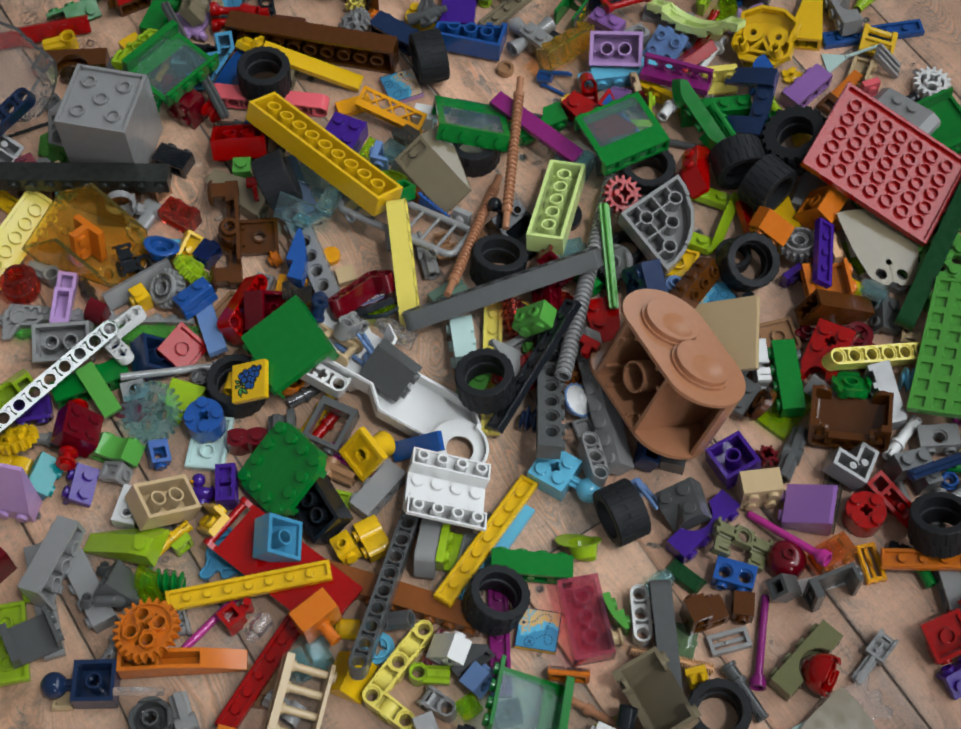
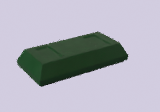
(685, 577)

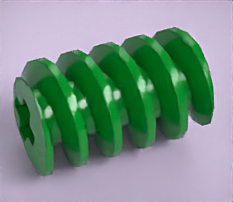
(167, 582)

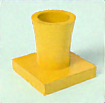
(367, 452)

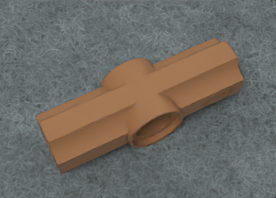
(340, 472)

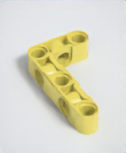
(387, 677)

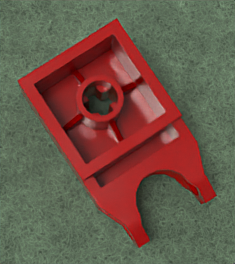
(824, 334)

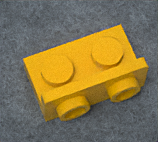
(214, 521)

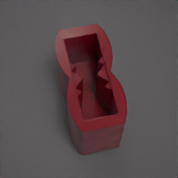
(243, 441)

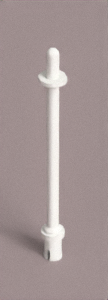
(670, 106)

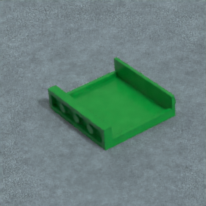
(949, 113)
(290, 343)

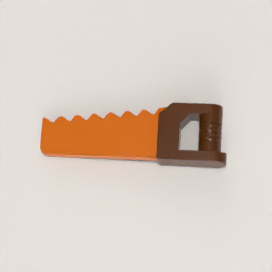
(833, 96)

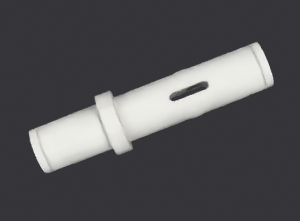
(897, 443)

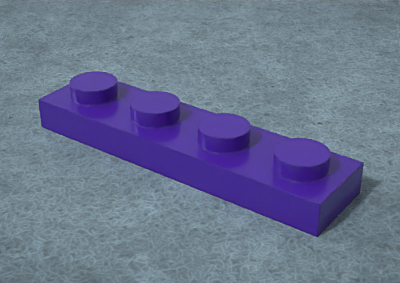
(823, 253)

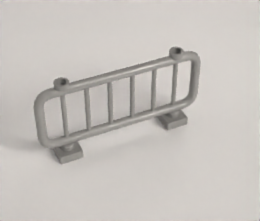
(460, 219)

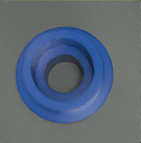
(953, 478)

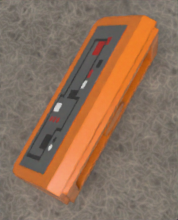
(559, 673)

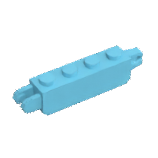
(615, 76)

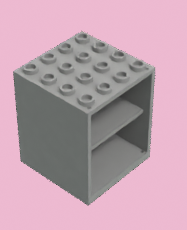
(108, 117)

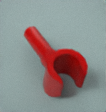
(251, 183)

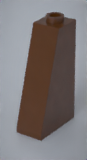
(833, 307)

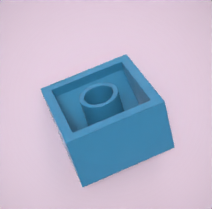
(277, 538)

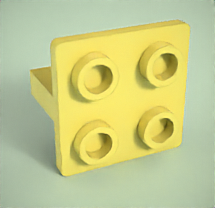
(720, 74)

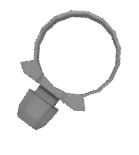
(132, 207)

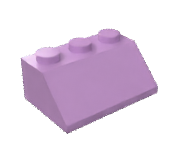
(616, 48)

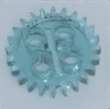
(144, 397)

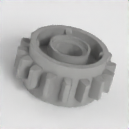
(799, 245)
(165, 286)

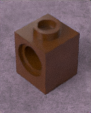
(742, 607)

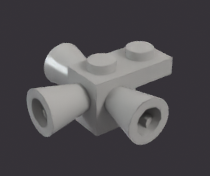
(530, 35)

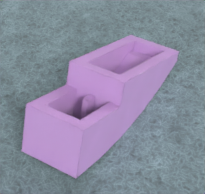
(64, 297)

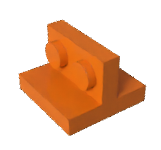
(87, 239)

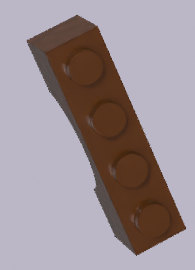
(71, 57)

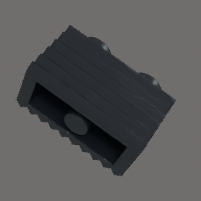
(179, 160)

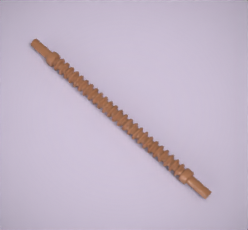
(512, 155)

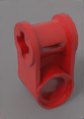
(590, 90)

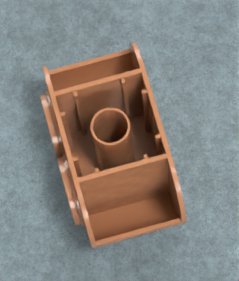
(668, 375)

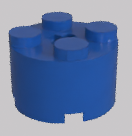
(205, 420)

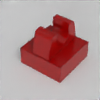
(588, 345)

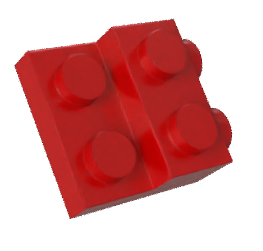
(943, 636)

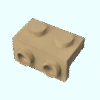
(864, 67)

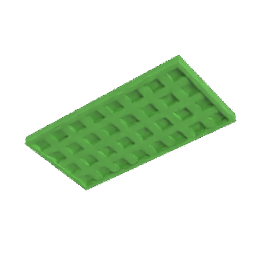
(938, 366)

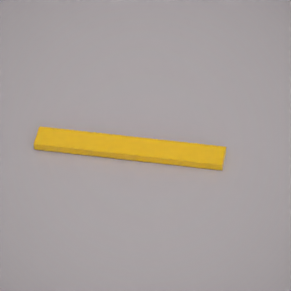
(484, 541)
(249, 585)

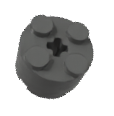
(149, 708)

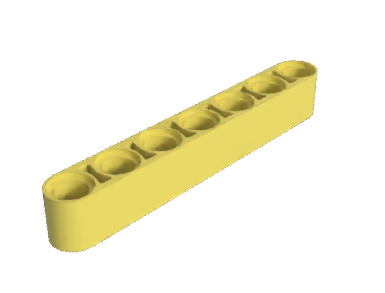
(402, 256)
(860, 356)

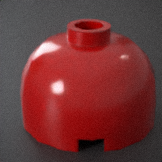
(821, 673)

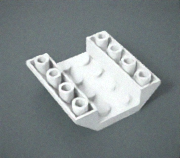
(446, 489)

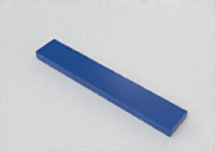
(905, 29)

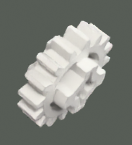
(931, 81)

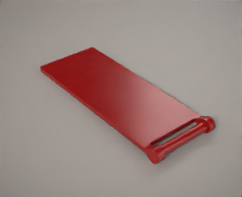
(238, 552)

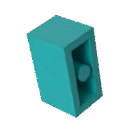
(43, 474)

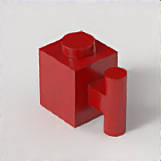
(234, 617)

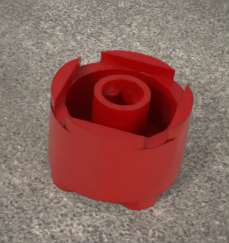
(864, 514)

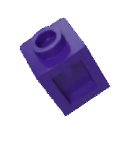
(791, 276)

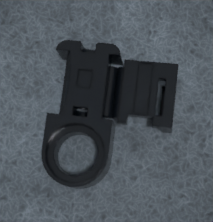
(128, 262)

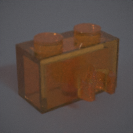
(842, 549)

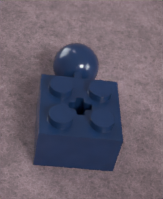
(644, 276)
(84, 686)

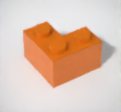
(771, 225)

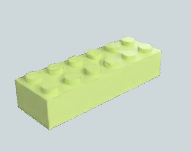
(556, 206)

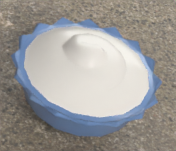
(576, 400)

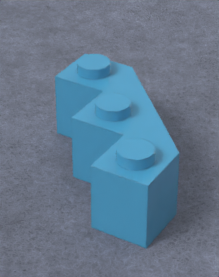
(224, 46)

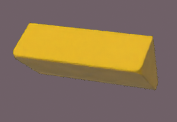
(188, 243)

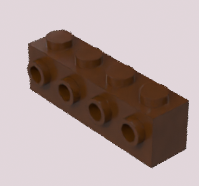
(697, 281)

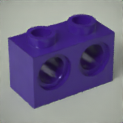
(226, 485)

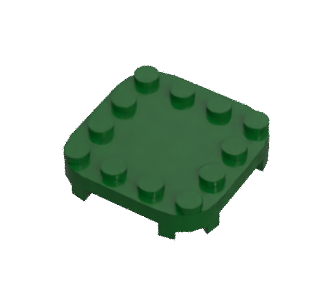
(282, 469)

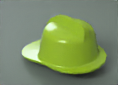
(581, 546)

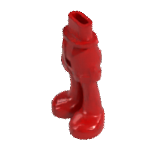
(216, 10)

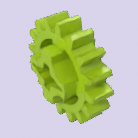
(190, 268)

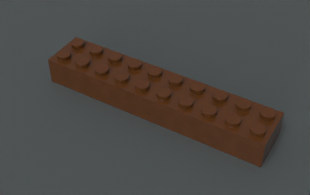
(326, 43)

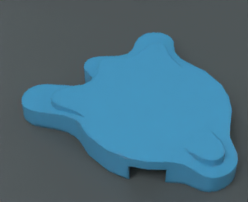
(216, 564)

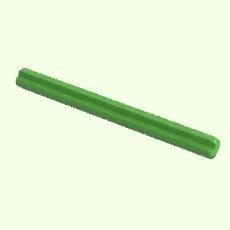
(608, 256)

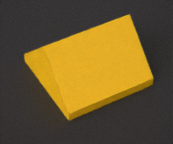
(346, 686)

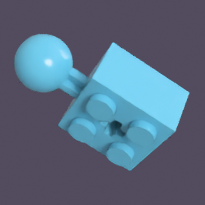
(564, 476)

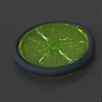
(383, 312)

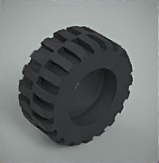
(787, 123)

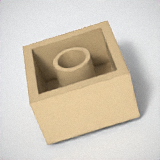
(759, 488)

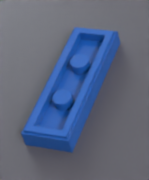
(430, 441)

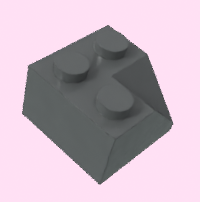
(684, 504)

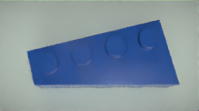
(474, 40)

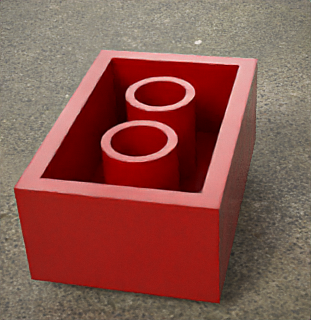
(237, 141)

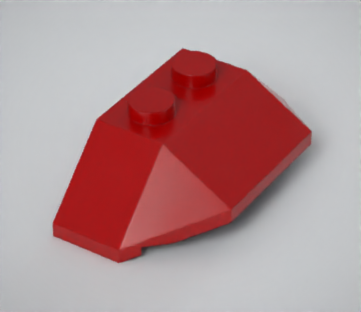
(695, 170)

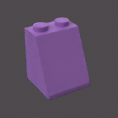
(808, 508)

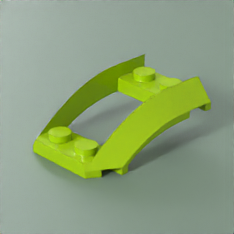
(720, 201)

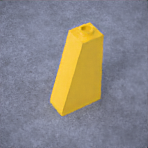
(811, 20)

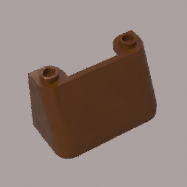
(850, 421)

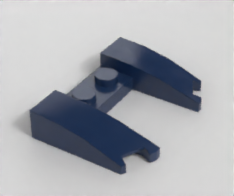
(765, 83)

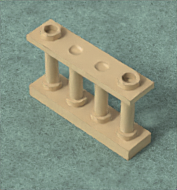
(283, 685)

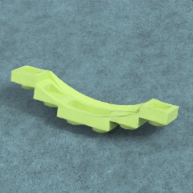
(693, 25)

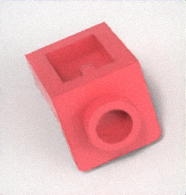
(871, 86)

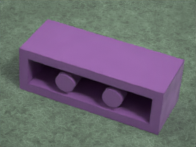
(806, 87)

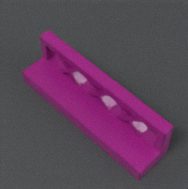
(662, 75)

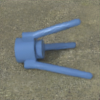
(367, 345)
(644, 491)

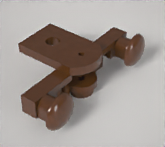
(238, 236)

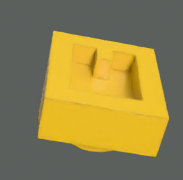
(248, 43)

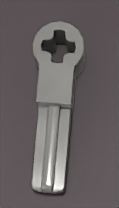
(876, 652)

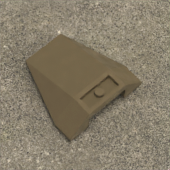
(434, 169)

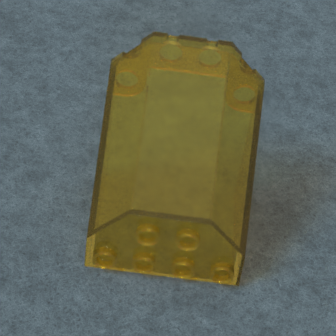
(51, 243)

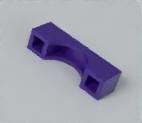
(686, 543)

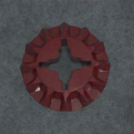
(861, 327)

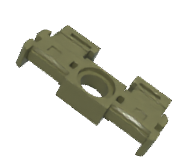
(729, 535)

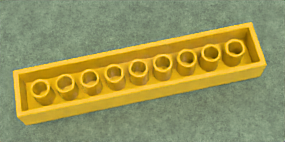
(323, 153)

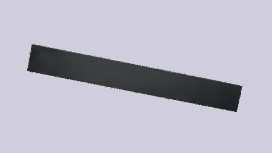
(536, 363)

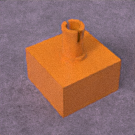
(822, 203)
(317, 617)

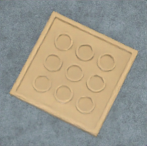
(736, 328)

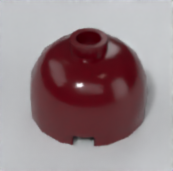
(785, 558)

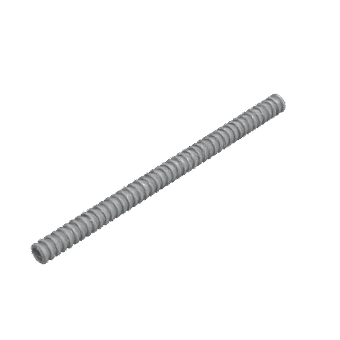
(582, 294)

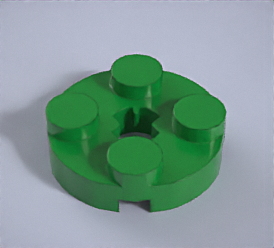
(851, 385)

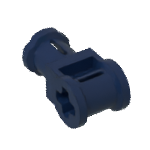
(319, 303)

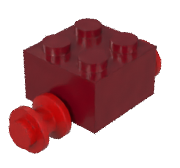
(193, 110)
(76, 432)

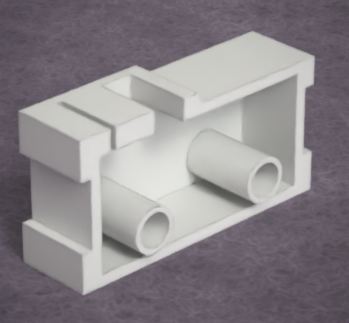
(763, 375)

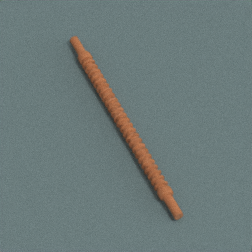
(472, 237)

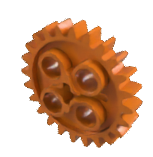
(146, 630)

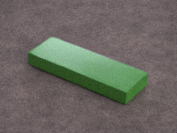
(98, 390)

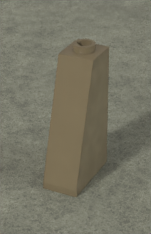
(248, 206)

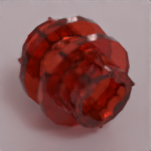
(20, 284)

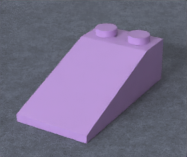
(17, 495)

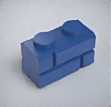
(195, 298)

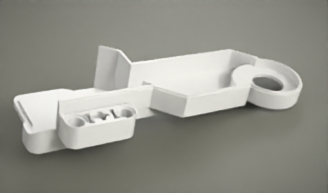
(423, 411)

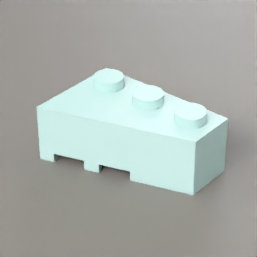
(462, 337)

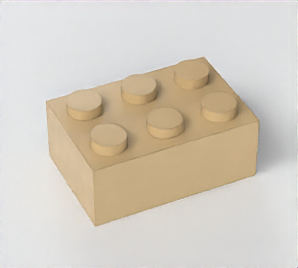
(162, 502)

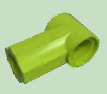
(432, 674)

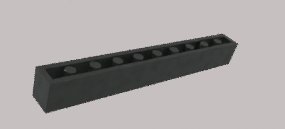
(64, 176)

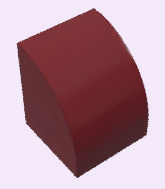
(96, 311)

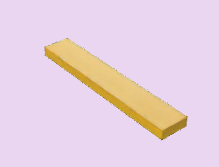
(320, 69)

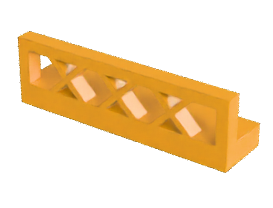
(386, 116)

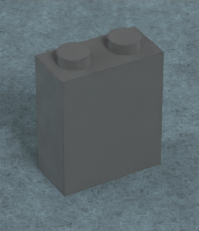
(391, 370)

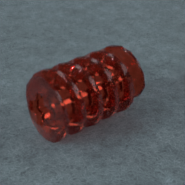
(509, 307)

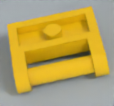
(868, 41)

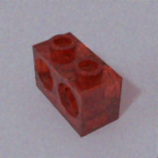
(177, 214)

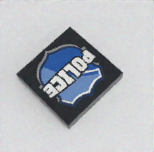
(377, 302)

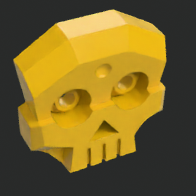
(768, 24)

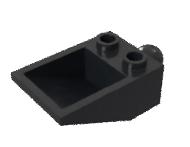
(518, 222)

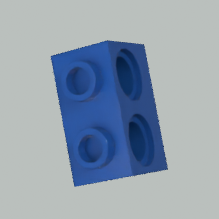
(735, 570)

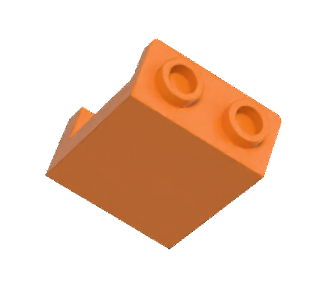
(841, 278)

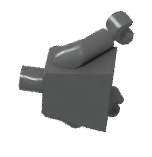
(114, 588)

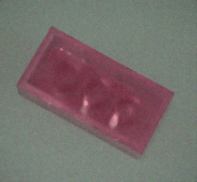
(585, 620)

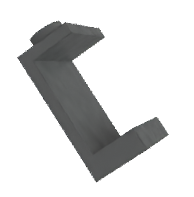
(814, 589)
(32, 638)

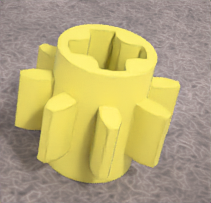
(352, 4)

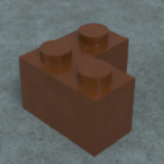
(703, 612)

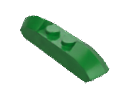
(694, 108)

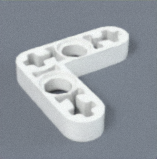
(136, 316)

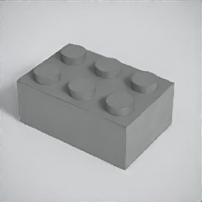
(54, 340)

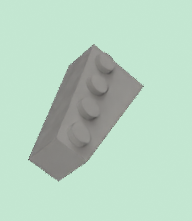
(51, 562)

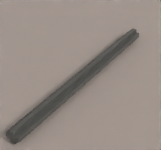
(207, 82)

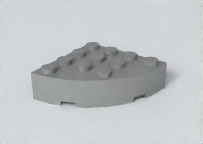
(661, 223)

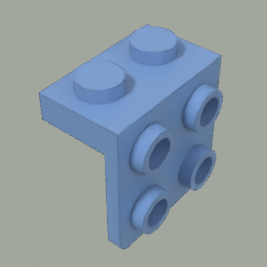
(667, 42)

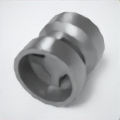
(199, 376)

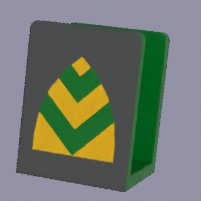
(565, 5)

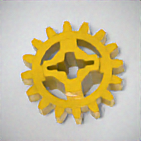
(18, 439)

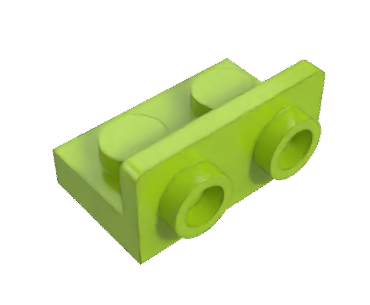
(447, 549)

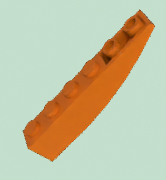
(185, 662)

